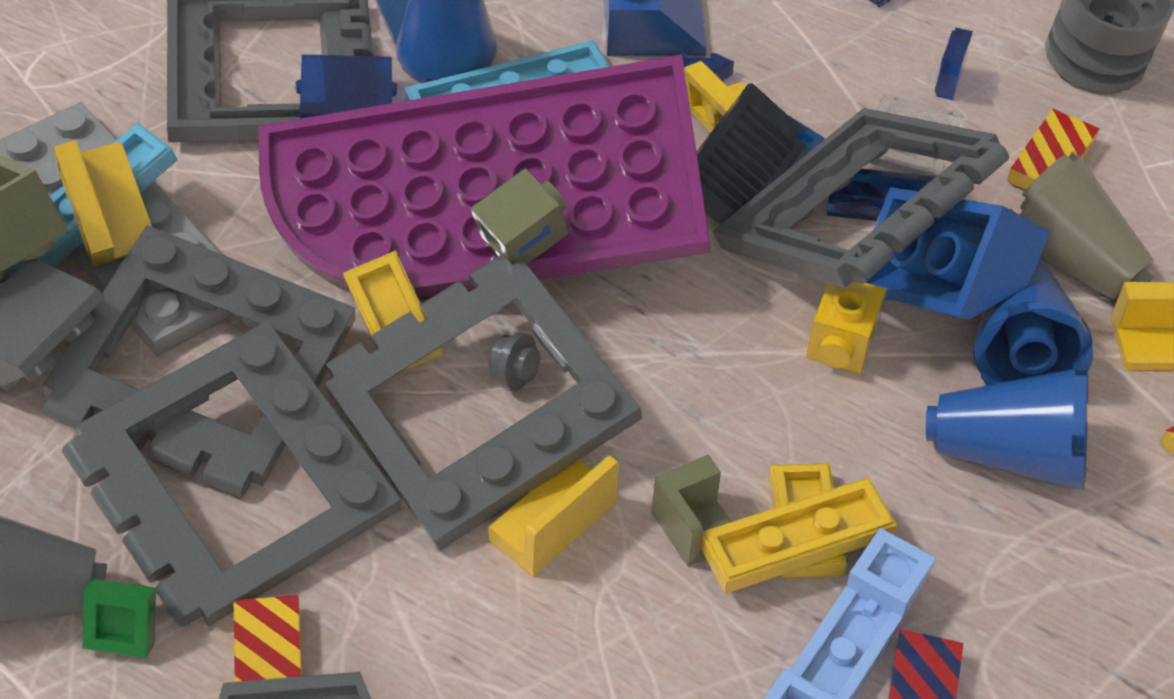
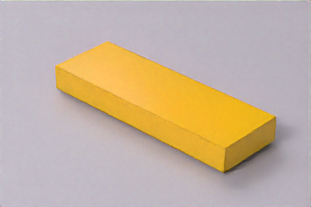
(795, 535)

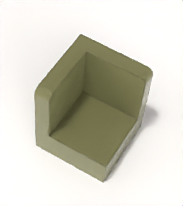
(688, 505)

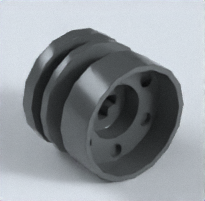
(1106, 41)

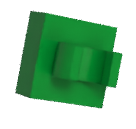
(119, 618)

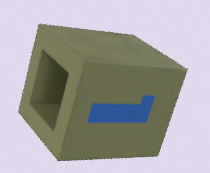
(521, 218)

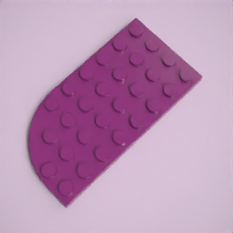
(412, 169)

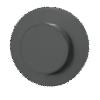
(514, 360)

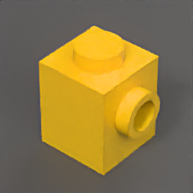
(844, 335)

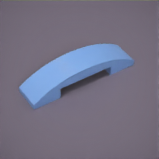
(859, 623)

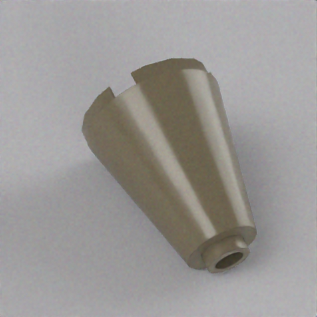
(1086, 228)

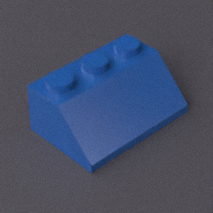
(654, 27)
(963, 260)

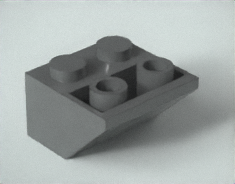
(36, 314)

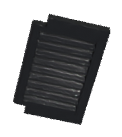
(746, 153)

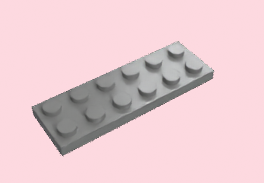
(162, 316)

